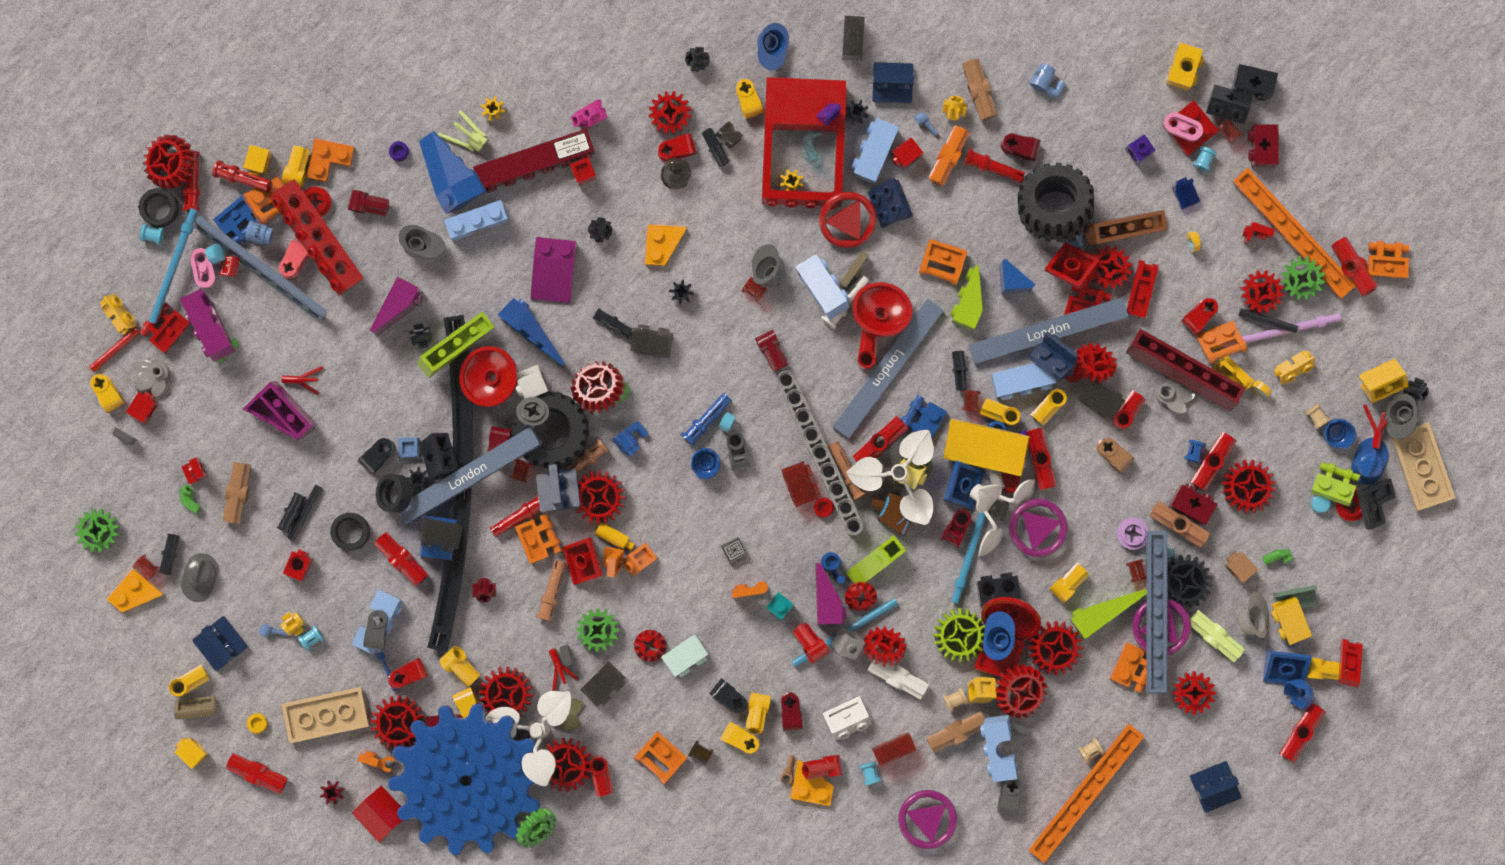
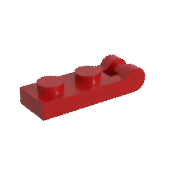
(1141, 290)
(1350, 663)

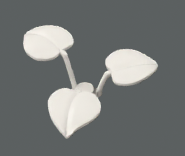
(916, 448)
(985, 498)
(555, 708)

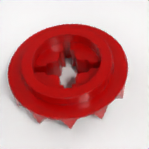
(322, 195)
(1345, 512)
(855, 590)
(659, 643)

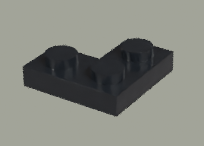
(1371, 500)

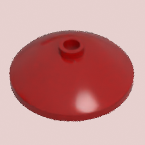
(883, 300)
(477, 373)
(1025, 617)

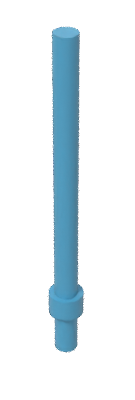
(187, 228)
(961, 582)
(854, 626)

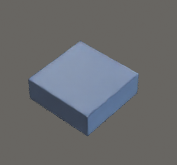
(408, 448)

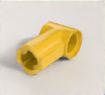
(296, 166)
(1048, 408)
(998, 411)
(1066, 585)
(456, 662)
(1323, 669)
(190, 680)
(758, 708)

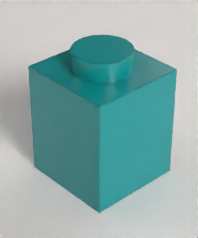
(779, 605)

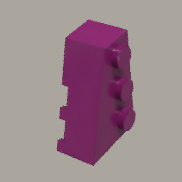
(207, 325)
(281, 410)

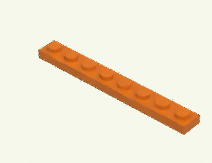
(1292, 231)
(1086, 793)

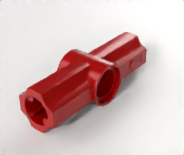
(1359, 274)
(890, 433)
(1043, 472)
(1206, 472)
(401, 559)
(1295, 744)
(256, 773)

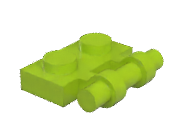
(1332, 488)

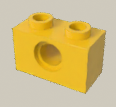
(1177, 76)

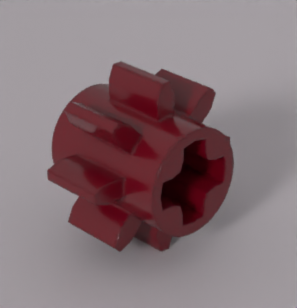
(483, 590)
(327, 794)

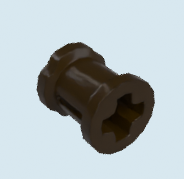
(700, 753)

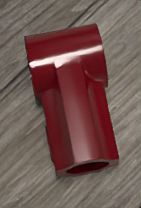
(363, 202)
(770, 347)

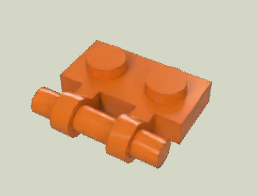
(1388, 266)
(532, 540)
(1127, 665)

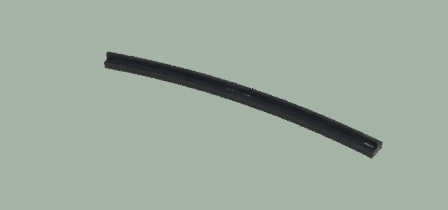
(459, 509)

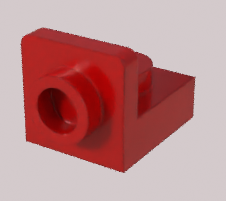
(1261, 232)
(194, 470)

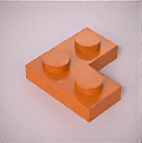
(326, 153)

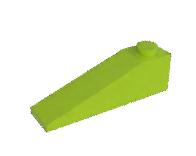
(454, 345)
(1094, 617)

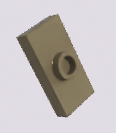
(855, 270)
(195, 707)

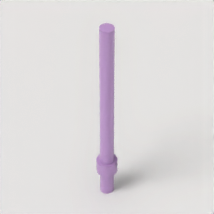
(1319, 322)

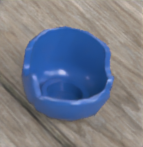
(1339, 433)
(705, 463)
(1300, 693)

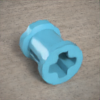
(1204, 159)
(151, 234)
(310, 638)
(870, 773)

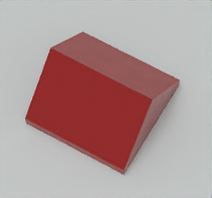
(1073, 266)
(582, 561)
(378, 813)

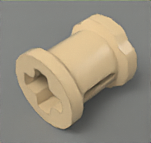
(1317, 415)
(955, 699)
(1091, 750)

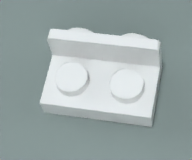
(847, 719)

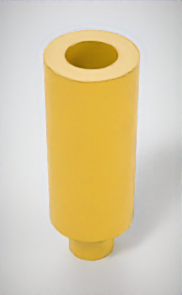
(614, 536)

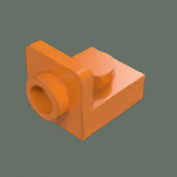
(639, 559)
(613, 560)

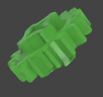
(1314, 285)
(95, 522)
(604, 637)
(536, 827)

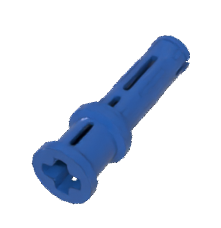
(700, 426)

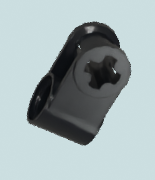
(374, 457)
(726, 694)

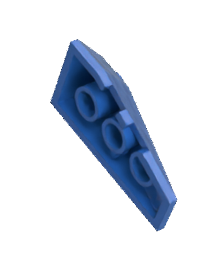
(451, 179)
(522, 320)

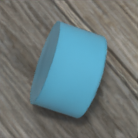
(215, 253)
(727, 422)
(1320, 504)

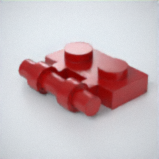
(1078, 303)
(168, 332)

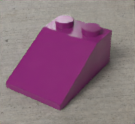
(553, 269)
(398, 303)
(828, 602)

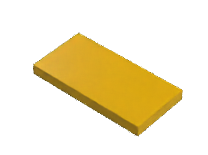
(986, 447)

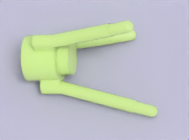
(475, 140)

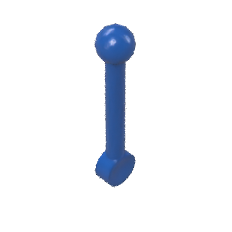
(380, 656)

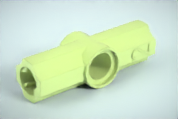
(1216, 636)

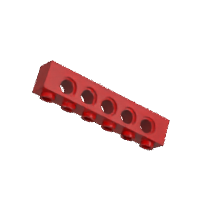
(316, 227)

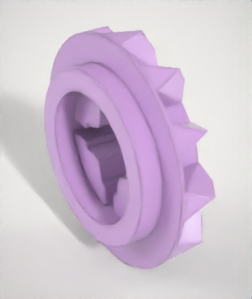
(1124, 538)

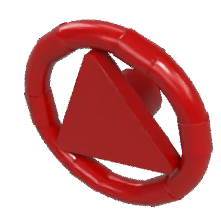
(847, 220)

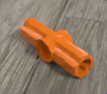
(948, 155)

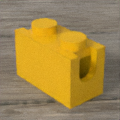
(1383, 380)
(1291, 620)

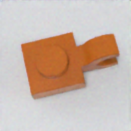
(371, 759)

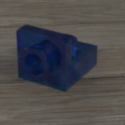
(1185, 193)

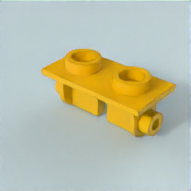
(112, 306)
(1303, 363)
(1231, 370)

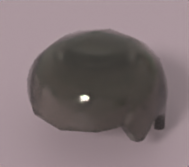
(675, 173)

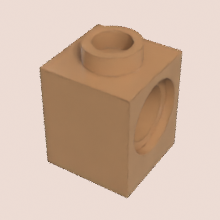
(1240, 566)

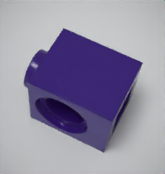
(1140, 149)

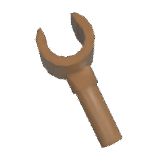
(788, 769)

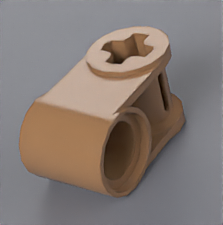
(1117, 456)

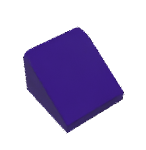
(829, 113)

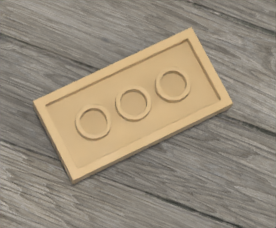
(1423, 468)
(325, 715)

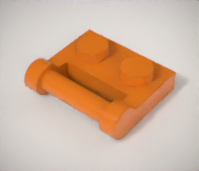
(259, 199)
(944, 255)
(1218, 338)
(743, 591)
(665, 752)

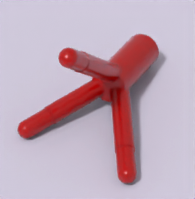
(302, 379)
(1377, 431)
(558, 668)

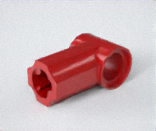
(867, 347)
(1129, 409)
(813, 646)
(827, 766)
(601, 778)

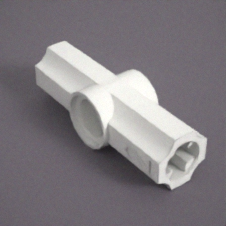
(899, 678)

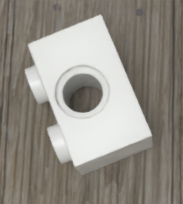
(531, 382)

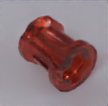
(1229, 130)
(754, 289)
(971, 400)
(520, 470)
(1138, 563)
(145, 567)

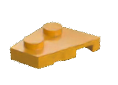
(661, 243)
(133, 592)
(811, 790)

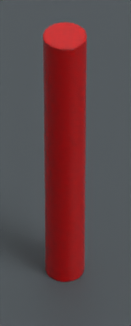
(114, 349)

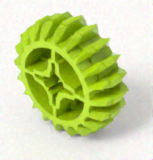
(943, 640)

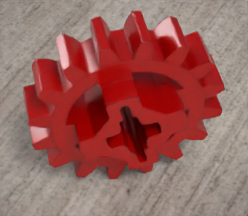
(678, 111)
(1107, 276)
(1269, 296)
(1102, 369)
(884, 646)
(1193, 683)

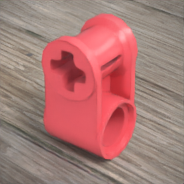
(296, 256)

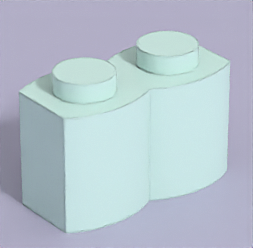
(685, 655)

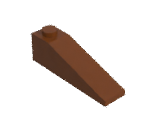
(1125, 227)

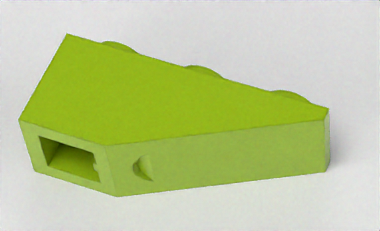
(970, 305)
(876, 560)

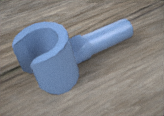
(922, 118)
(266, 629)

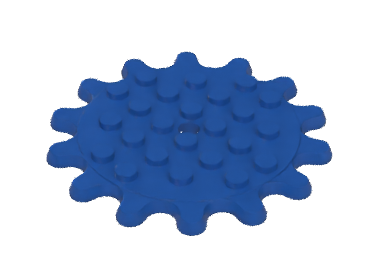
(460, 749)

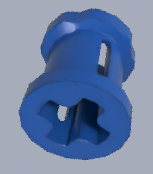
(1195, 451)

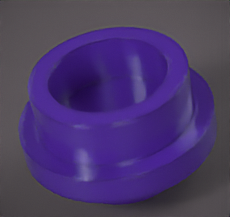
(398, 151)

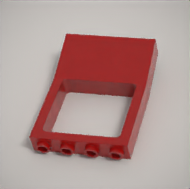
(794, 106)

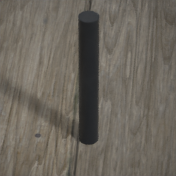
(1268, 320)
(304, 512)

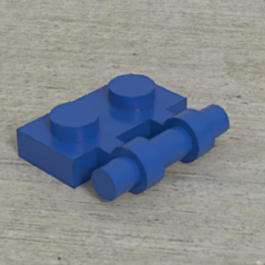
(233, 217)
(930, 418)

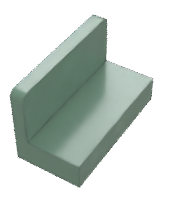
(1305, 595)

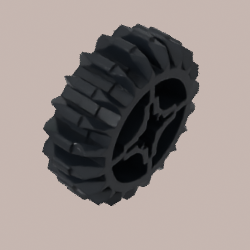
(1188, 573)

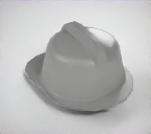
(1254, 617)

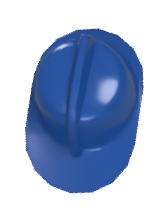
(772, 46)
(1369, 461)
(999, 635)

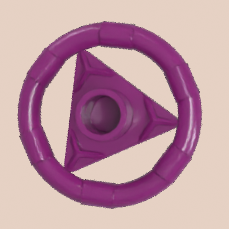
(1038, 527)
(1171, 633)
(927, 819)

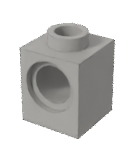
(848, 643)

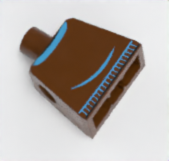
(890, 513)

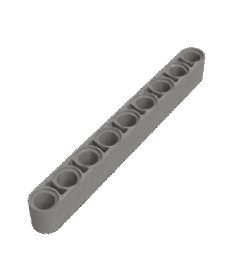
(819, 442)

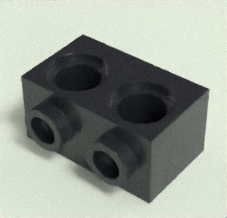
(997, 585)

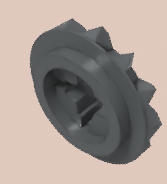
(530, 404)

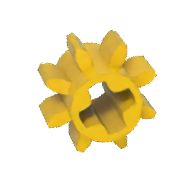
(489, 104)
(954, 107)
(794, 176)
(292, 624)

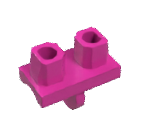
(589, 115)

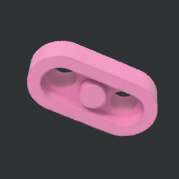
(1183, 125)
(202, 269)

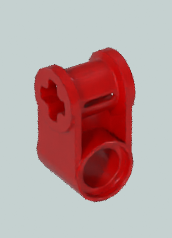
(680, 147)
(1198, 317)
(409, 672)

